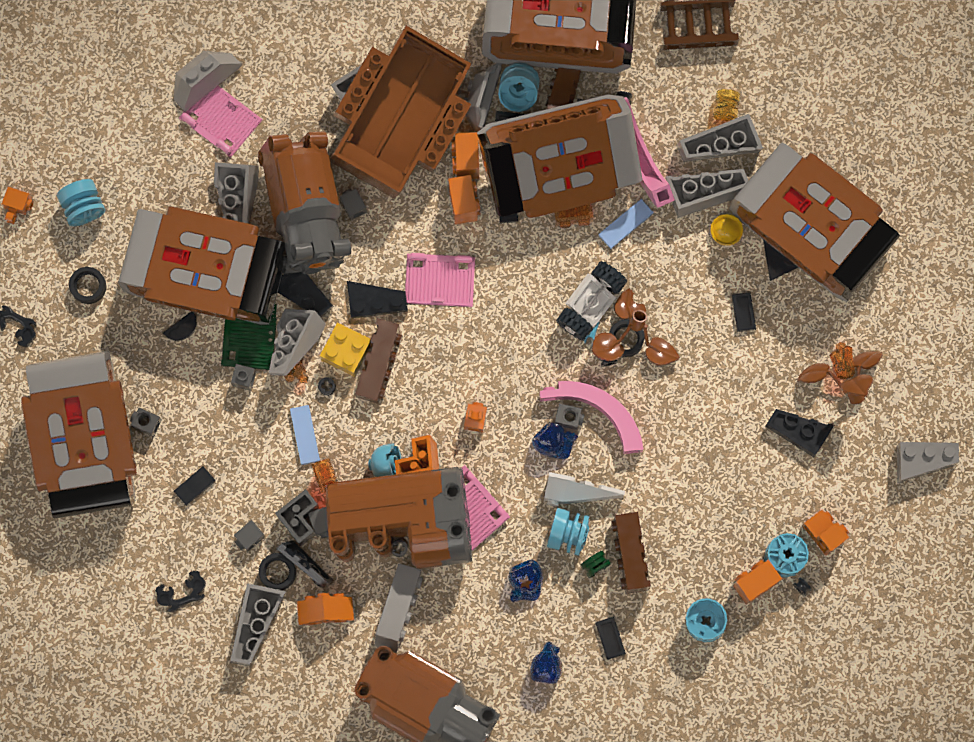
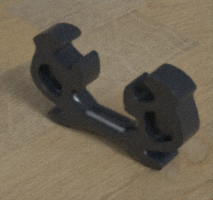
(28, 333)
(165, 598)

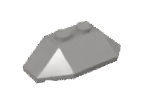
(202, 76)
(481, 95)

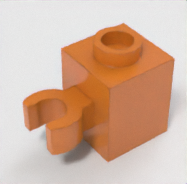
(16, 202)
(475, 417)

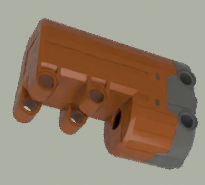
(419, 505)

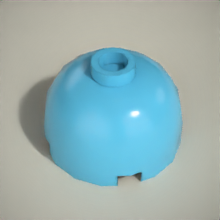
(383, 460)

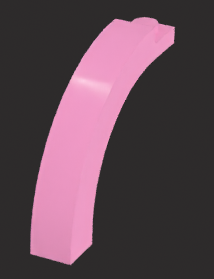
(652, 180)
(605, 403)

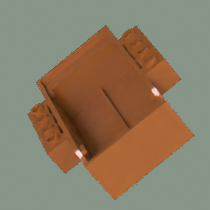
(400, 111)

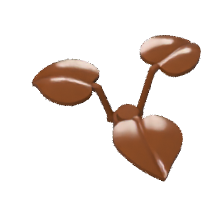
(609, 348)
(855, 388)

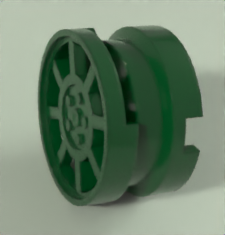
(595, 564)

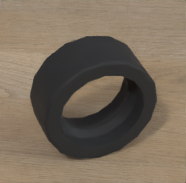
(82, 272)
(640, 338)
(277, 557)

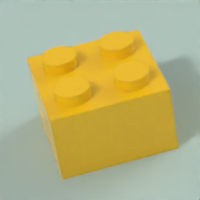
(345, 349)

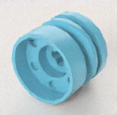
(517, 96)
(81, 202)
(568, 531)
(798, 552)
(706, 608)

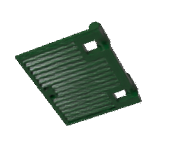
(249, 343)

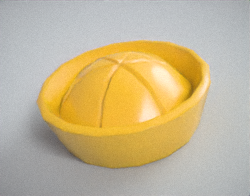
(726, 229)

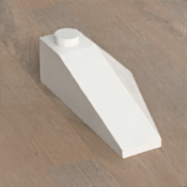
(565, 490)

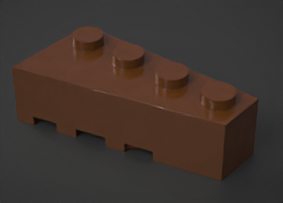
(563, 87)
(378, 361)
(631, 553)

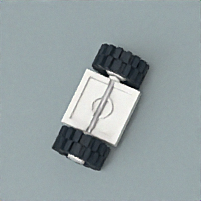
(591, 300)

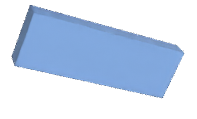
(625, 224)
(305, 435)

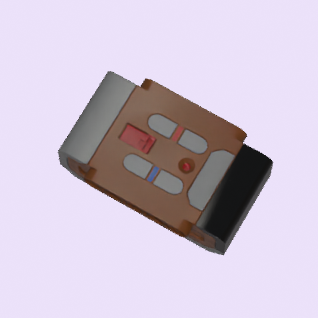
(561, 33)
(560, 157)
(815, 220)
(203, 265)
(79, 435)

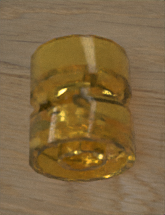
(727, 103)

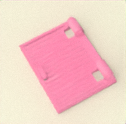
(222, 120)
(440, 280)
(480, 505)

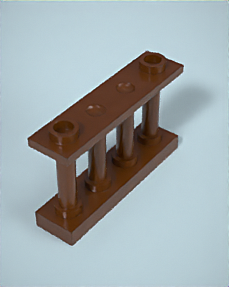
(690, 40)

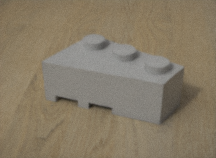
(922, 458)

